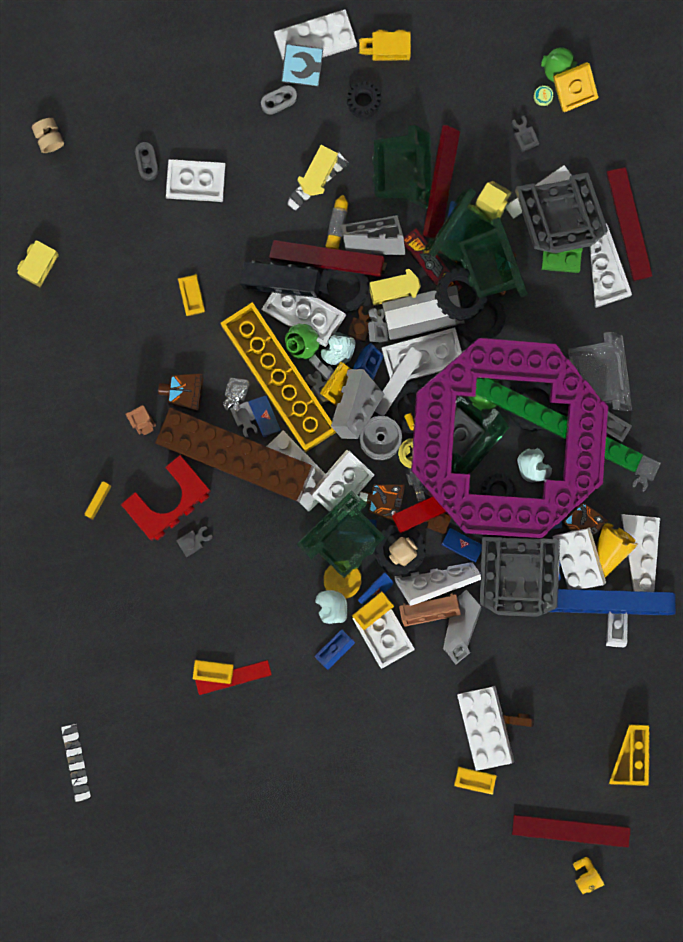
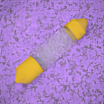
(337, 219)

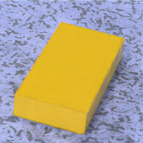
(191, 295)
(97, 500)
(373, 610)
(213, 671)
(475, 780)

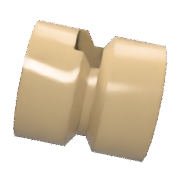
(47, 134)

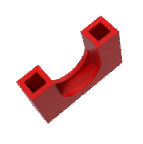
(154, 523)

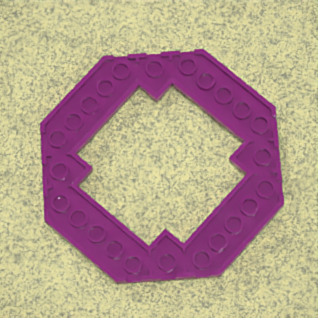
(435, 435)

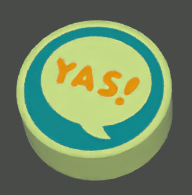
(543, 95)

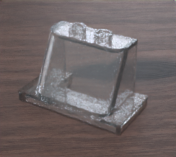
(605, 370)

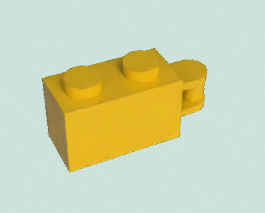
(387, 45)

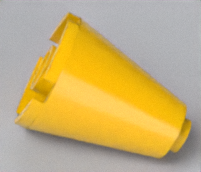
(613, 547)

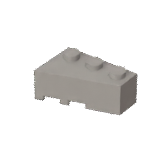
(374, 237)
(357, 404)

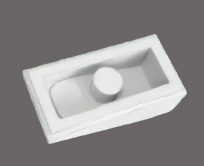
(616, 630)

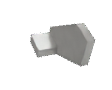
(461, 628)

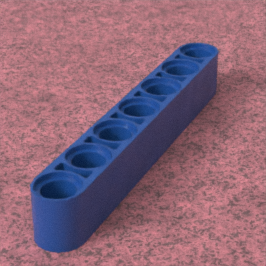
(616, 602)

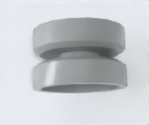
(381, 449)

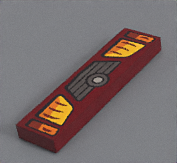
(432, 266)

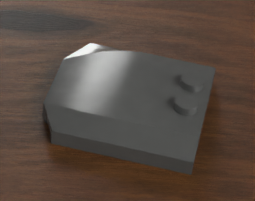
(562, 214)
(519, 575)

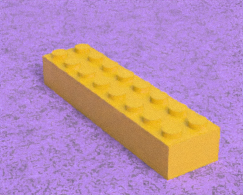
(278, 377)

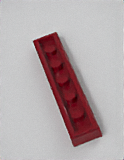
(441, 181)
(629, 224)
(326, 258)
(571, 831)

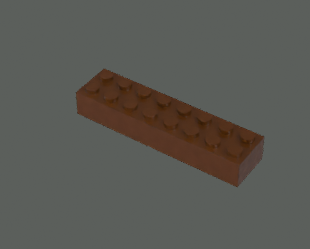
(234, 455)

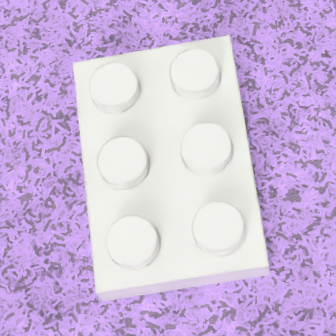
(195, 180)
(342, 477)
(580, 559)
(386, 639)

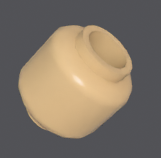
(403, 551)

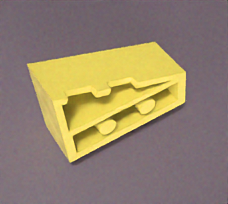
(493, 200)

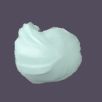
(340, 349)
(532, 466)
(333, 606)

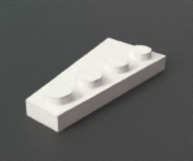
(607, 272)
(644, 556)
(437, 582)

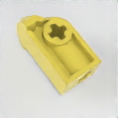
(318, 171)
(394, 288)

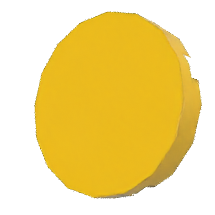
(346, 586)

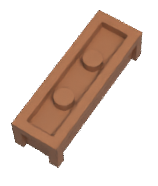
(141, 420)
(430, 610)

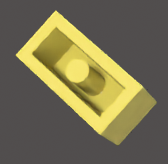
(37, 263)

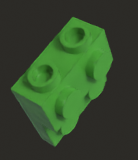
(564, 261)

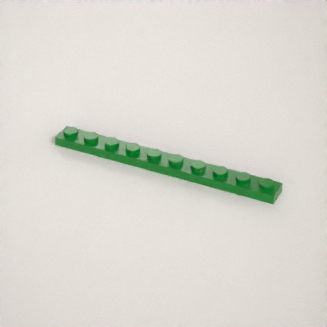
(549, 419)

